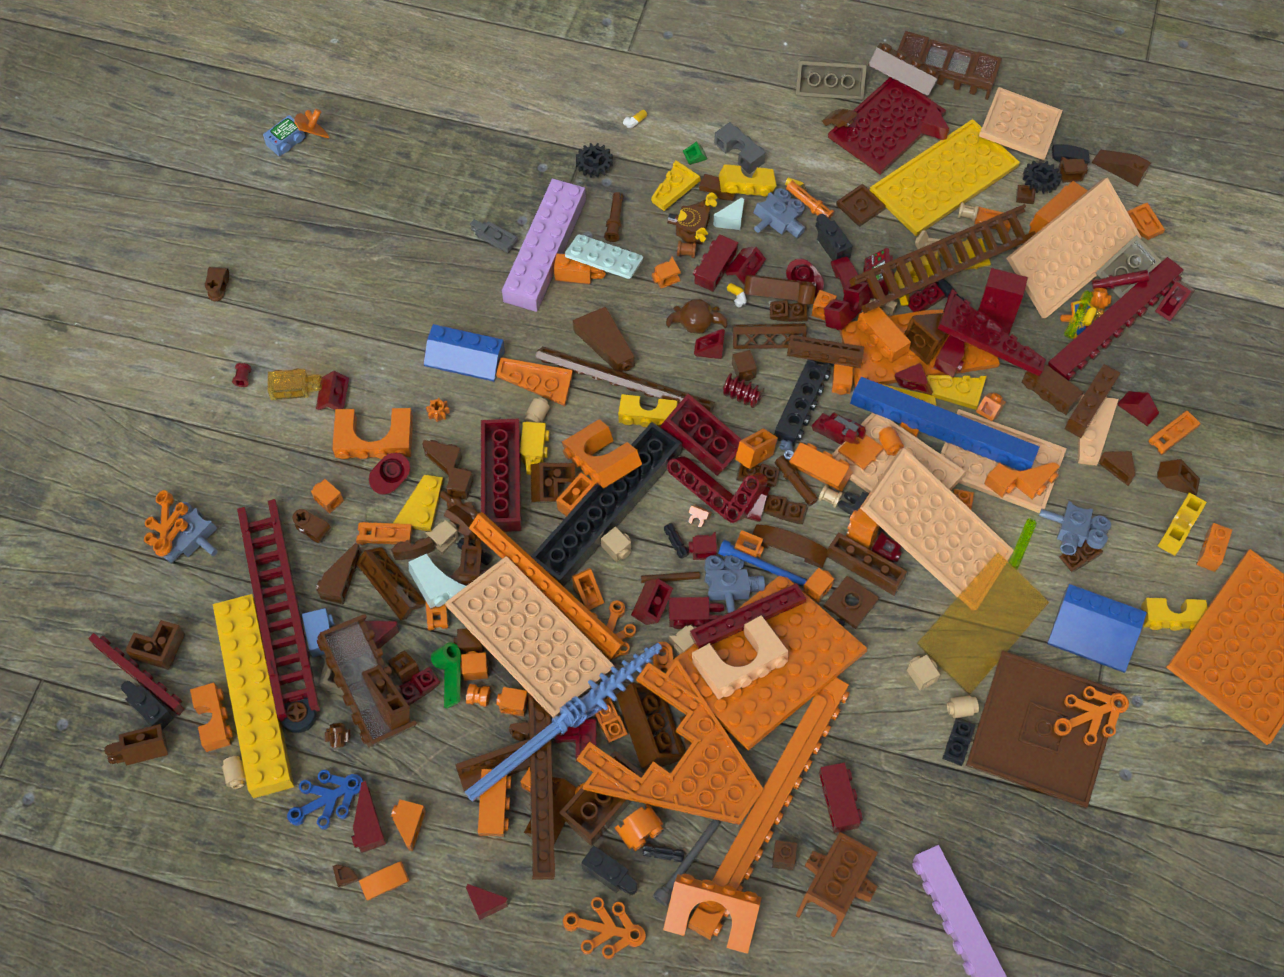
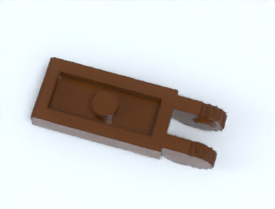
(470, 560)

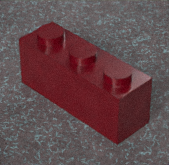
(715, 262)
(840, 797)

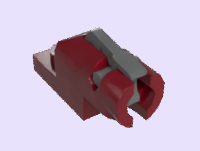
(838, 428)

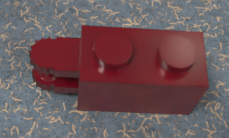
(692, 611)

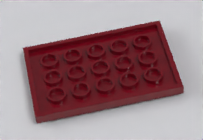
(885, 125)

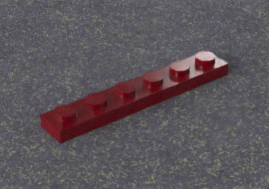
(734, 621)
(142, 678)

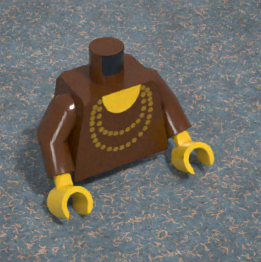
(693, 220)

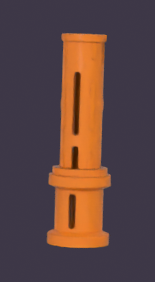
(816, 207)

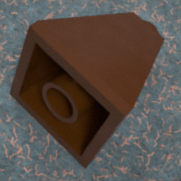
(925, 335)

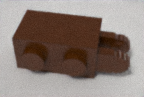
(138, 746)

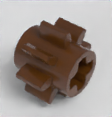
(337, 735)

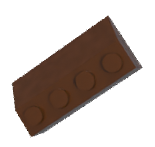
(635, 705)
(594, 812)

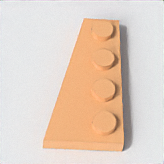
(1094, 438)

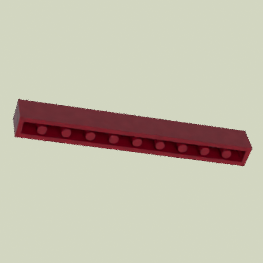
(1116, 319)

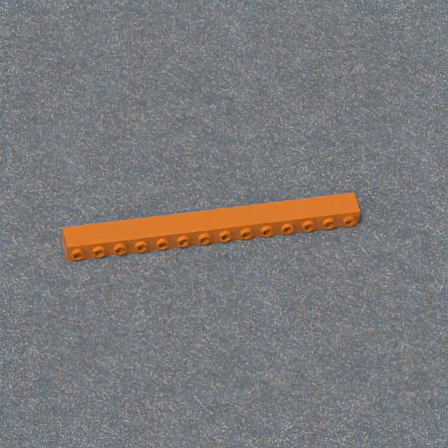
(770, 803)

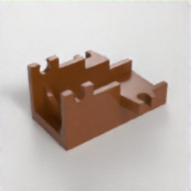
(840, 877)

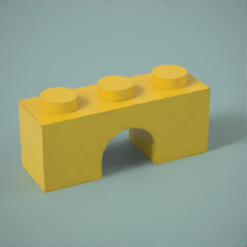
(734, 181)
(632, 413)
(1182, 524)
(1160, 616)

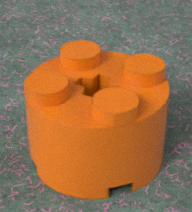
(639, 827)

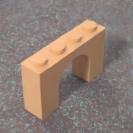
(725, 678)

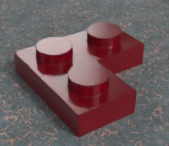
(581, 735)

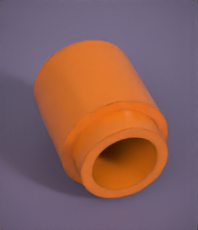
(890, 441)

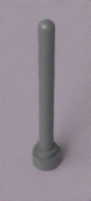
(664, 894)

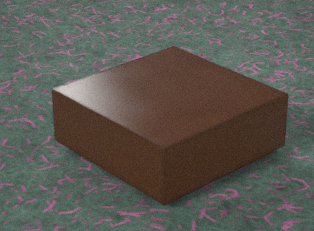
(1025, 195)

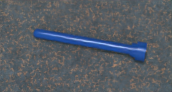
(728, 549)

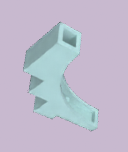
(432, 582)

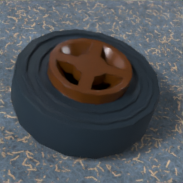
(293, 722)

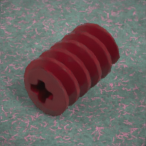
(742, 392)

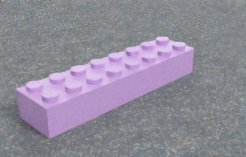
(545, 239)

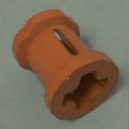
(686, 249)

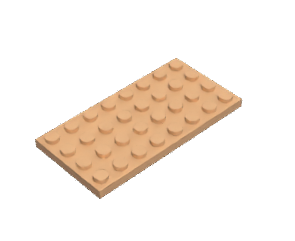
(1073, 247)
(932, 523)
(529, 636)

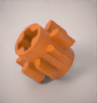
(1100, 298)
(437, 409)

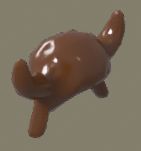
(696, 316)

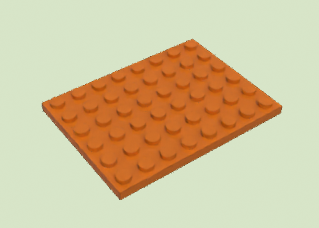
(1239, 648)
(816, 655)

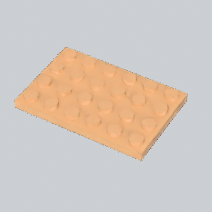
(937, 464)
(979, 467)

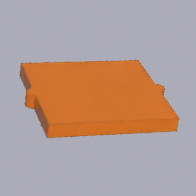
(862, 453)

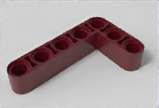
(717, 491)

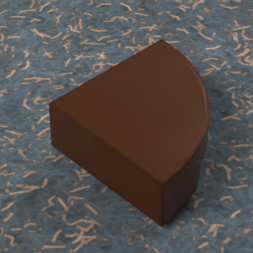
(344, 875)

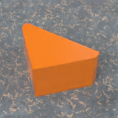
(587, 589)

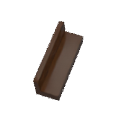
(562, 794)

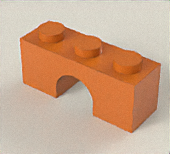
(216, 732)

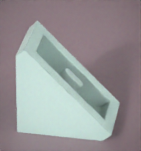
(730, 216)

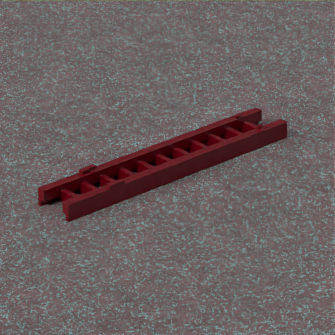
(292, 604)

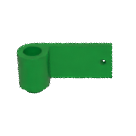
(448, 659)

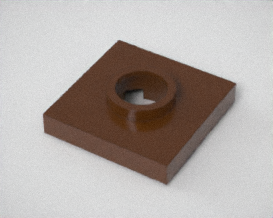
(851, 614)

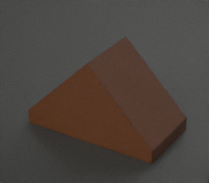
(1119, 464)
(404, 666)

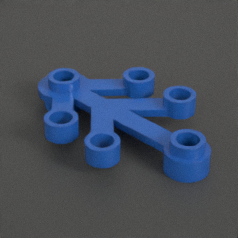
(328, 798)

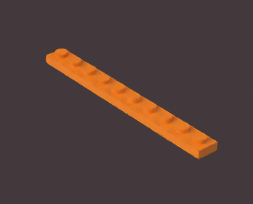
(571, 607)

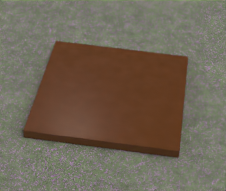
(1018, 732)

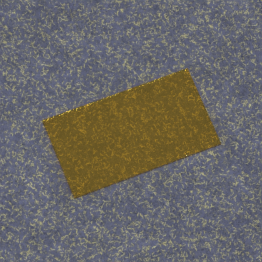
(982, 623)

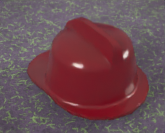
(804, 271)
(389, 473)

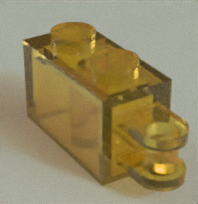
(292, 384)

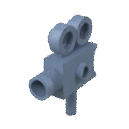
(780, 213)
(1076, 526)
(193, 536)
(729, 580)

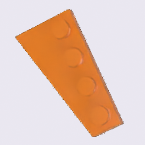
(540, 379)

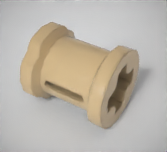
(967, 211)
(830, 496)

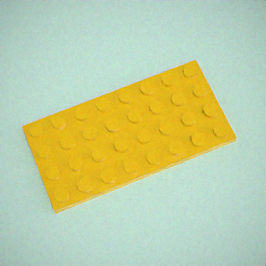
(943, 177)

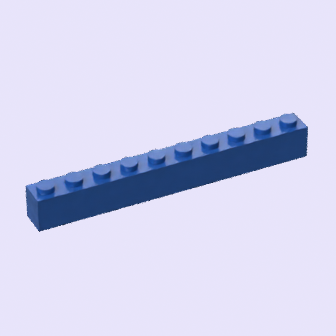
(944, 425)

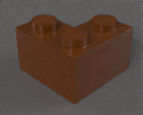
(546, 478)
(160, 648)

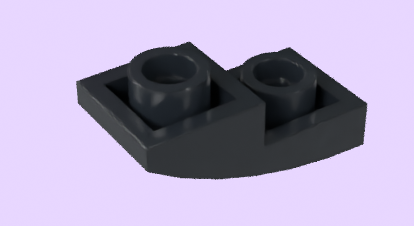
(1069, 152)
(958, 741)

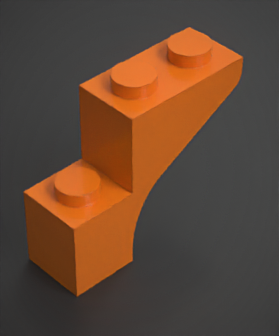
(1030, 481)

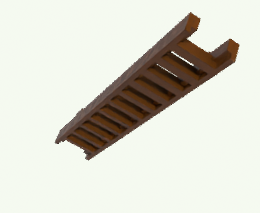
(942, 245)

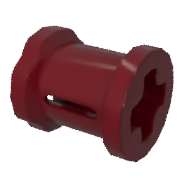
(241, 375)

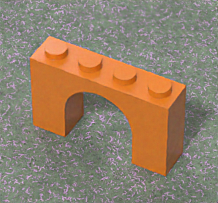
(348, 445)
(603, 468)
(741, 906)

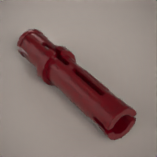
(1119, 280)

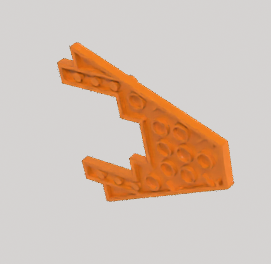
(707, 780)

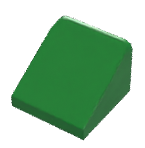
(695, 153)

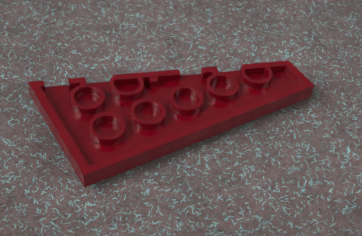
(986, 334)

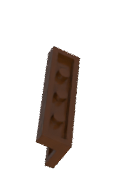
(794, 328)
(825, 351)
(387, 582)
(470, 770)

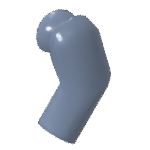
(788, 447)

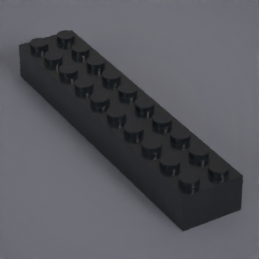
(605, 507)

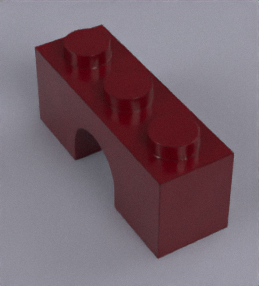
(841, 313)

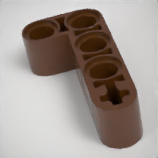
(780, 288)

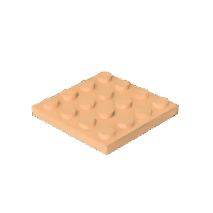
(1021, 123)

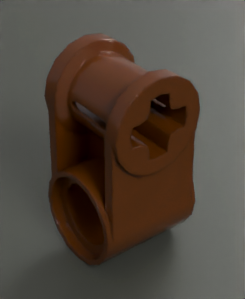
(216, 282)
(310, 525)

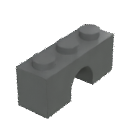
(731, 138)

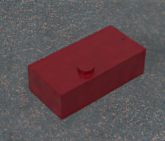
(1003, 297)
(702, 434)

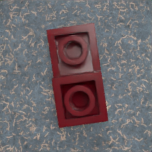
(843, 270)
(926, 298)
(419, 686)

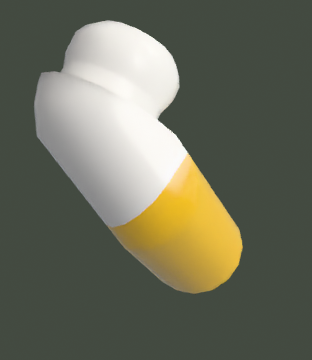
(633, 121)
(740, 295)

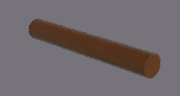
(672, 576)

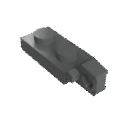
(494, 235)

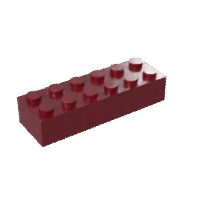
(501, 473)

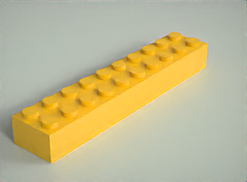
(252, 699)

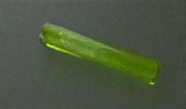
(1077, 318)
(1022, 543)

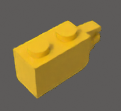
(533, 444)

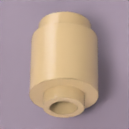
(537, 410)
(962, 706)
(234, 772)

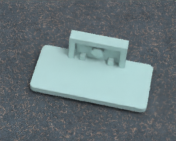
(604, 256)

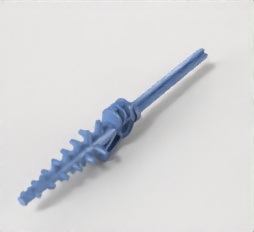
(571, 714)

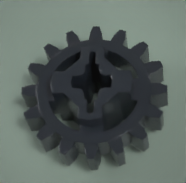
(594, 160)
(1042, 176)

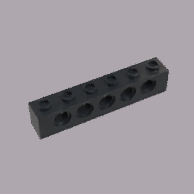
(798, 399)

